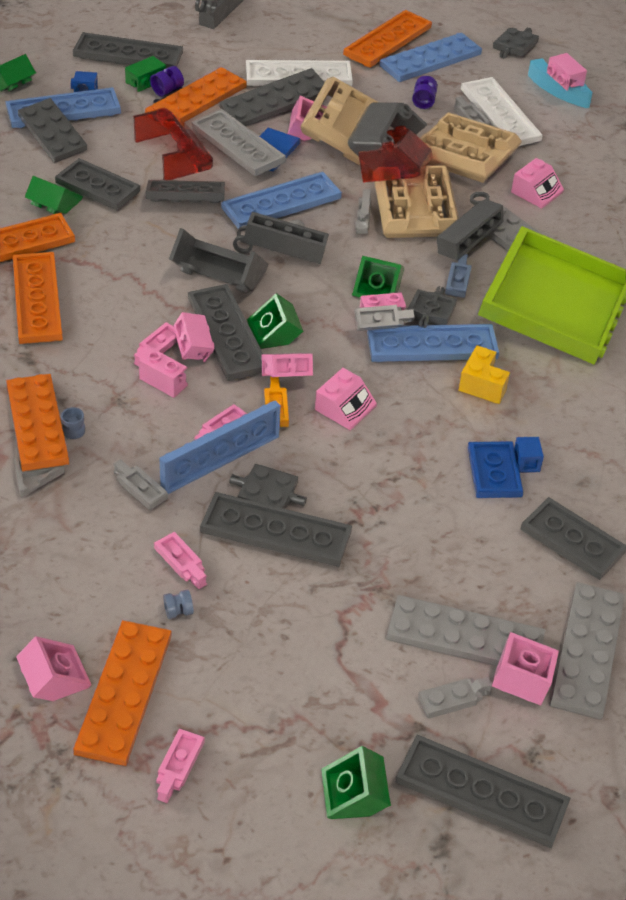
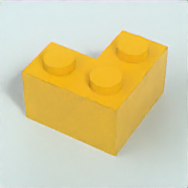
(482, 378)

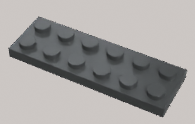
(125, 50)
(273, 97)
(232, 337)
(276, 529)
(483, 790)

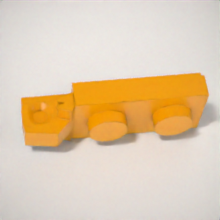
(280, 395)

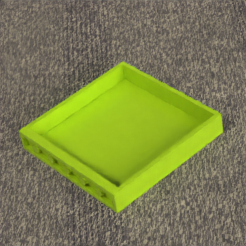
(557, 295)

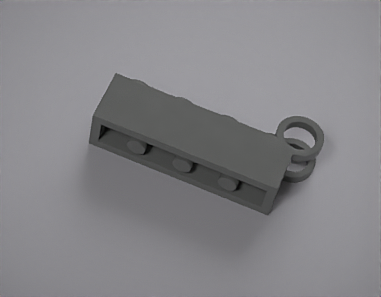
(215, 11)
(471, 227)
(282, 238)

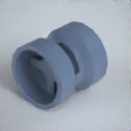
(73, 423)
(178, 604)

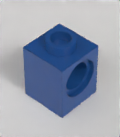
(90, 80)
(528, 454)

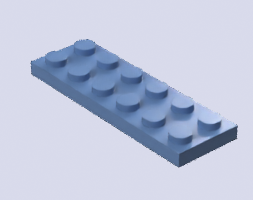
(430, 57)
(73, 105)
(282, 199)
(430, 343)
(219, 447)

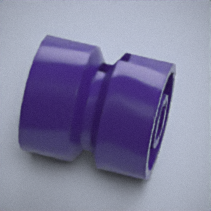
(167, 81)
(425, 92)

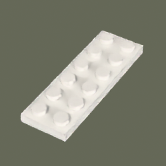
(268, 71)
(500, 109)

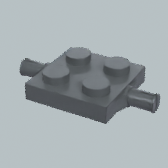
(515, 42)
(432, 307)
(269, 487)

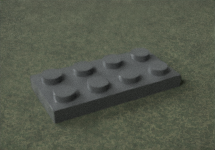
(52, 130)
(97, 184)
(185, 190)
(574, 538)

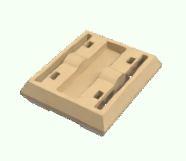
(339, 116)
(470, 147)
(417, 204)

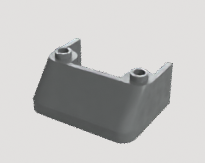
(375, 122)
(217, 262)

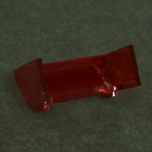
(191, 153)
(396, 161)

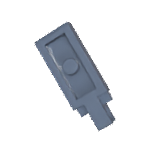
(458, 278)

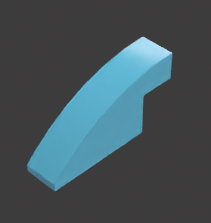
(575, 95)

